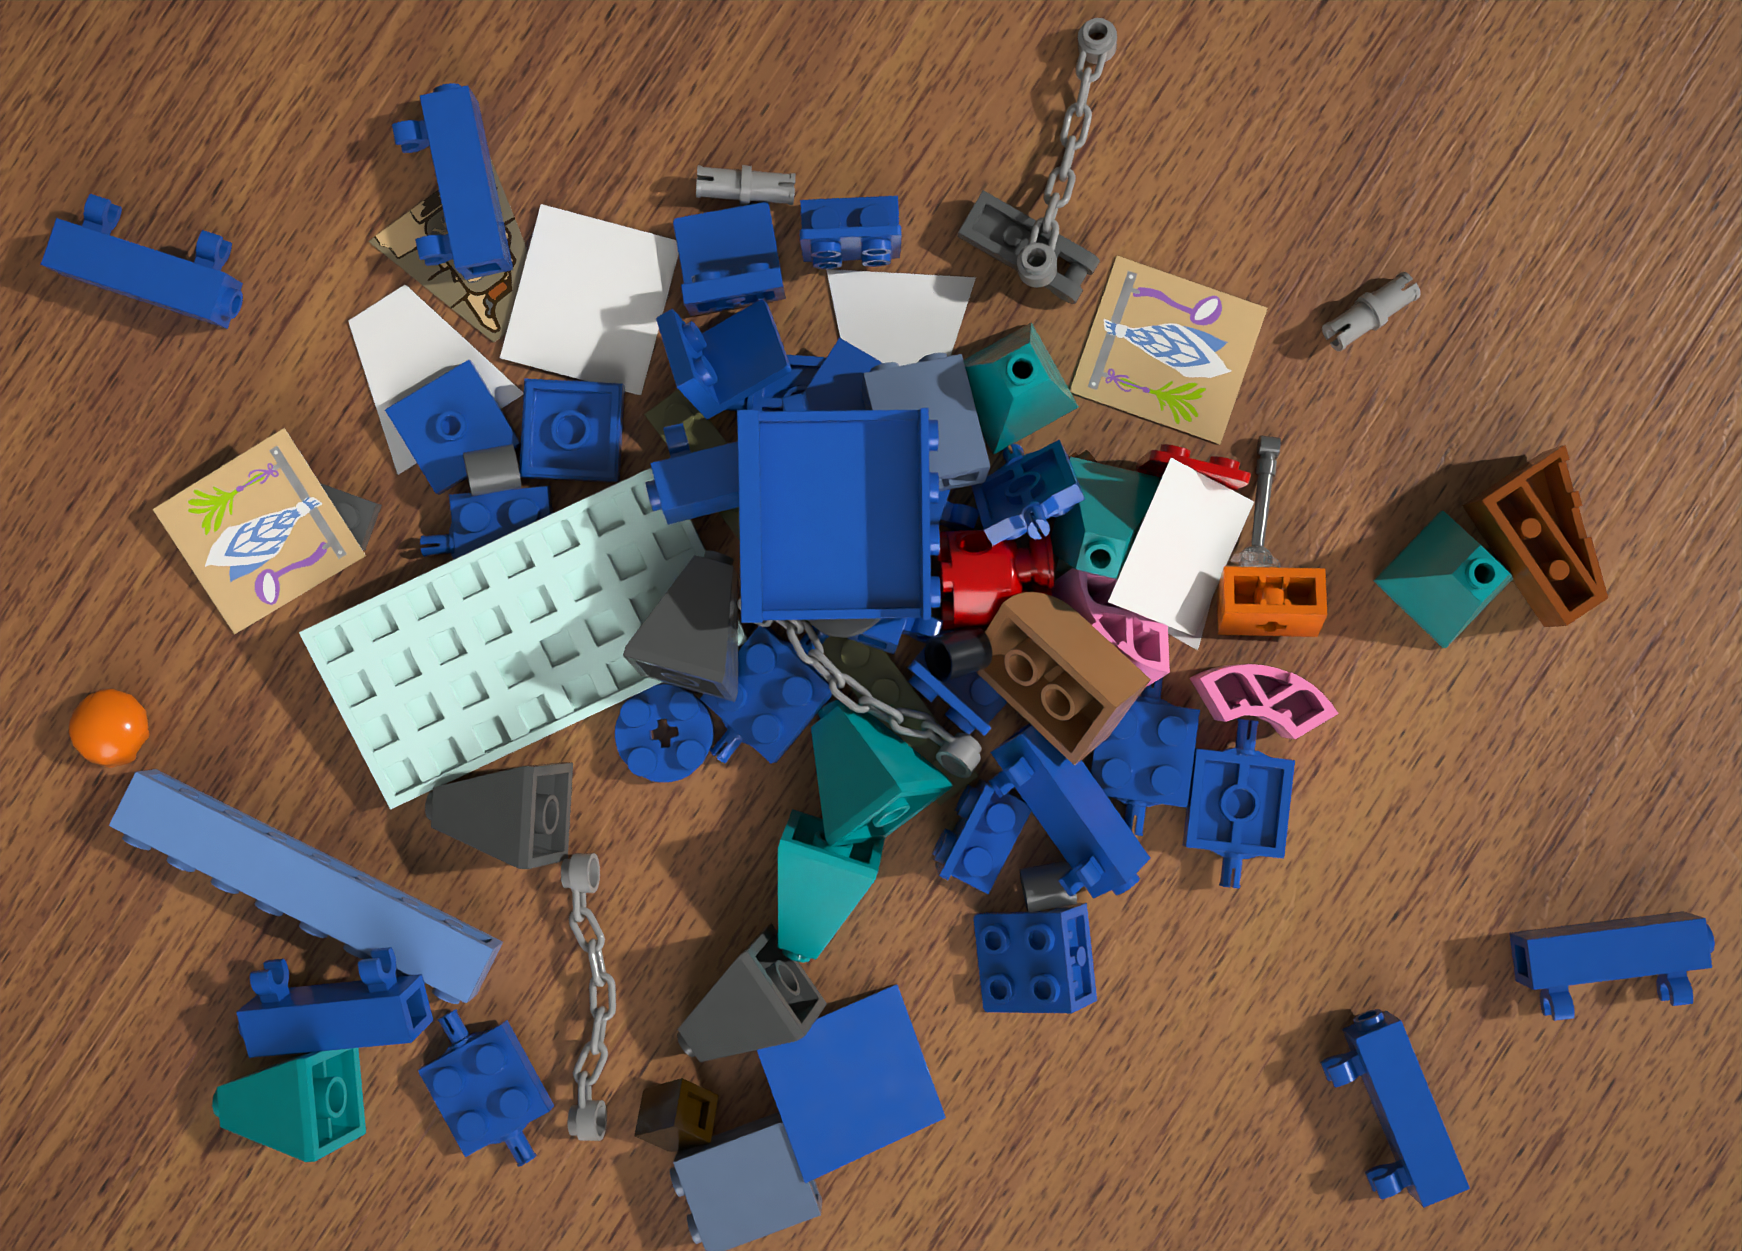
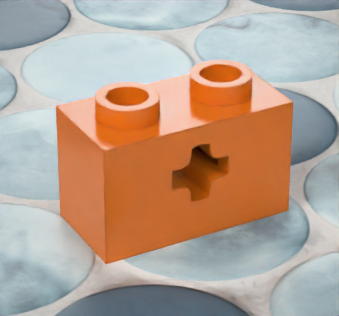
(1271, 601)

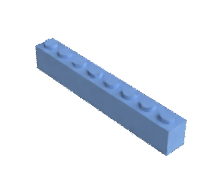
(304, 884)

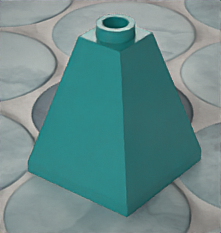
(1014, 406)
(1105, 524)
(1443, 579)
(868, 776)
(818, 885)
(297, 1105)

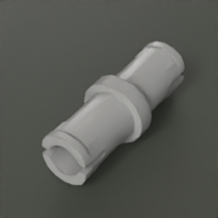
(745, 185)
(1371, 311)

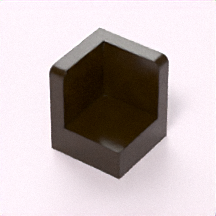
(676, 1115)

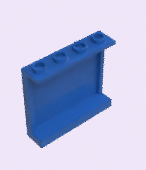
(837, 514)

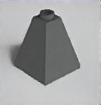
(693, 630)
(509, 813)
(753, 1005)

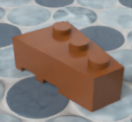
(1541, 538)

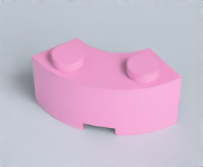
(1132, 634)
(1264, 692)

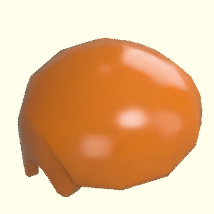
(109, 727)

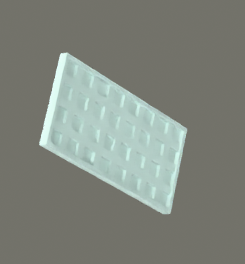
(502, 640)

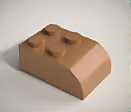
(1060, 672)

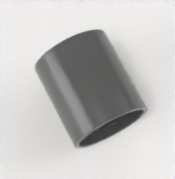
(492, 470)
(1042, 886)

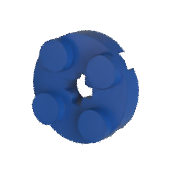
(641, 716)

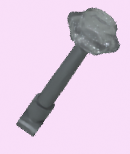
(1257, 554)

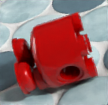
(984, 576)

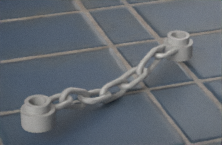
(1093, 52)
(957, 754)
(589, 1117)

